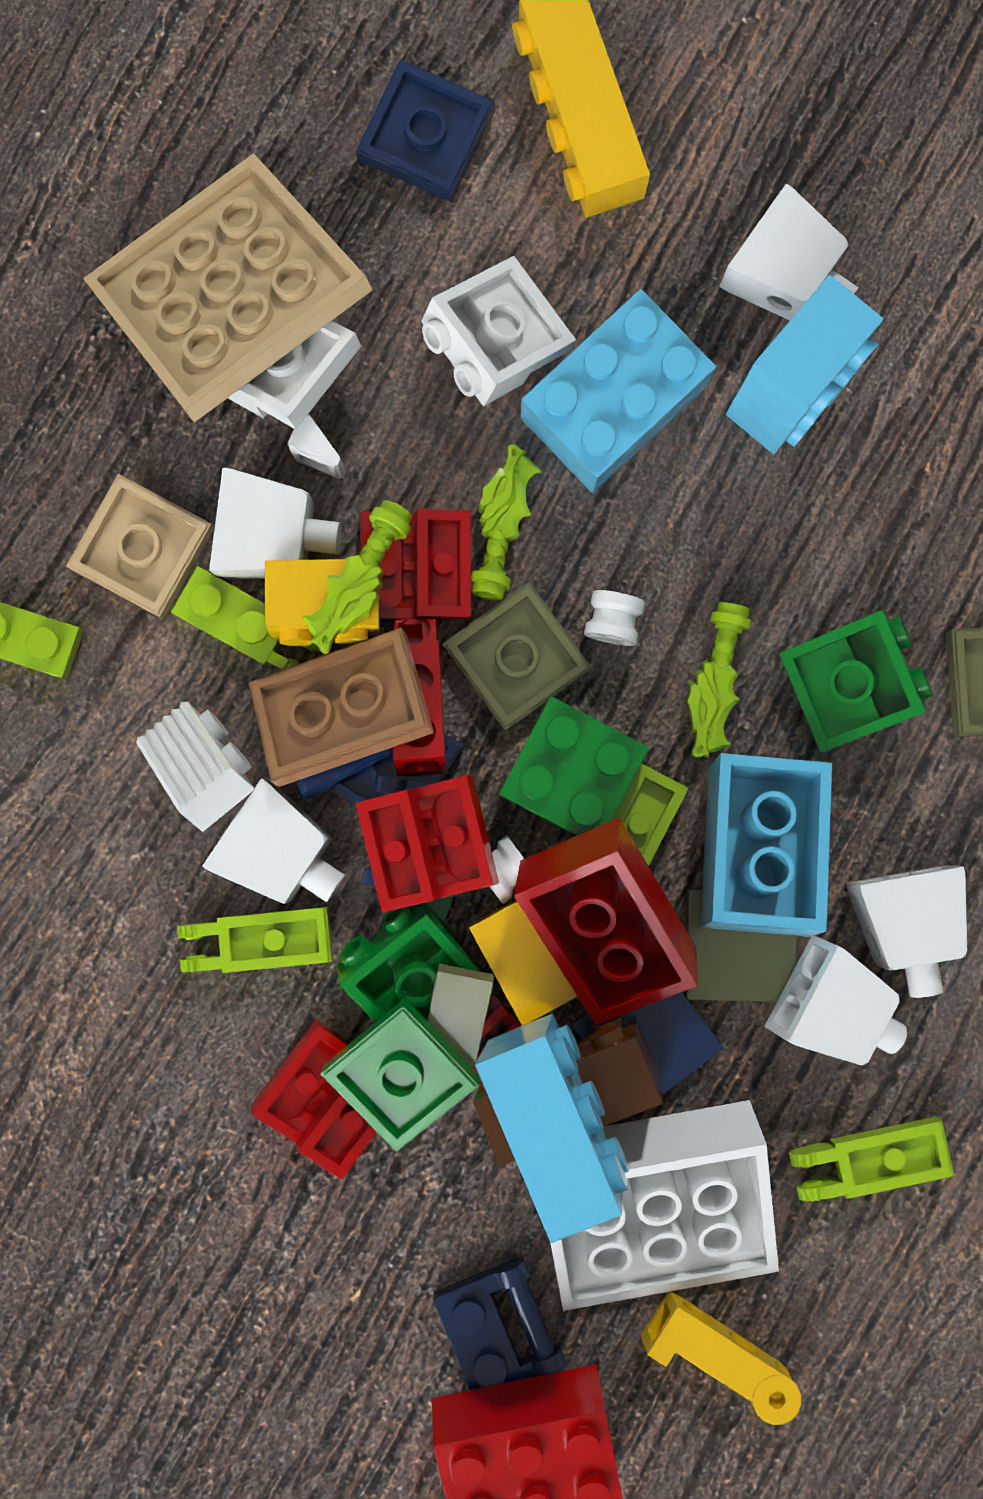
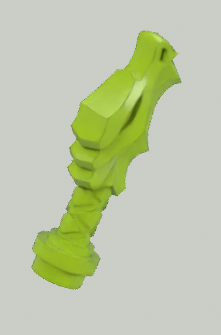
(501, 511)
(355, 589)
(713, 694)

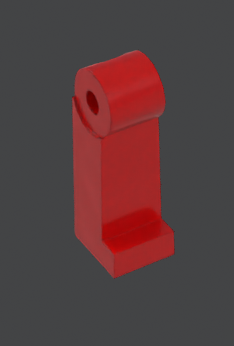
(426, 753)

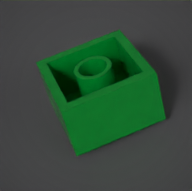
(573, 769)

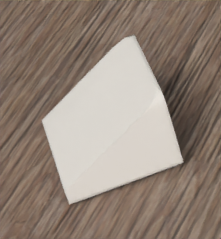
(314, 450)

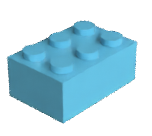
(805, 366)
(616, 391)
(767, 845)
(554, 1127)

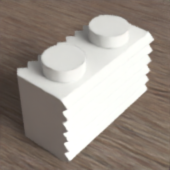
(196, 765)

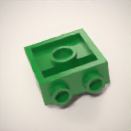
(856, 680)
(400, 961)

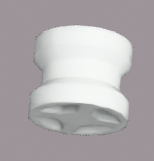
(614, 618)
(507, 864)

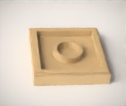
(140, 546)

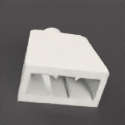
(786, 257)
(262, 523)
(275, 848)
(914, 922)
(837, 1006)

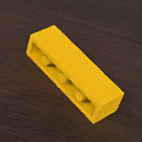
(583, 104)

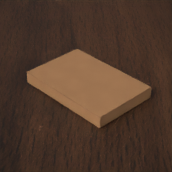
(340, 707)

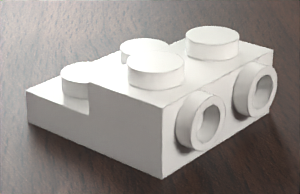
(495, 330)
(300, 377)

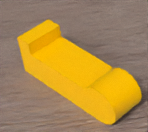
(724, 1355)

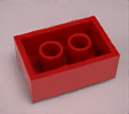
(607, 922)
(527, 1440)

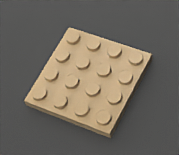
(227, 286)

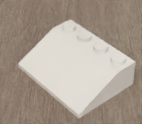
(690, 1214)

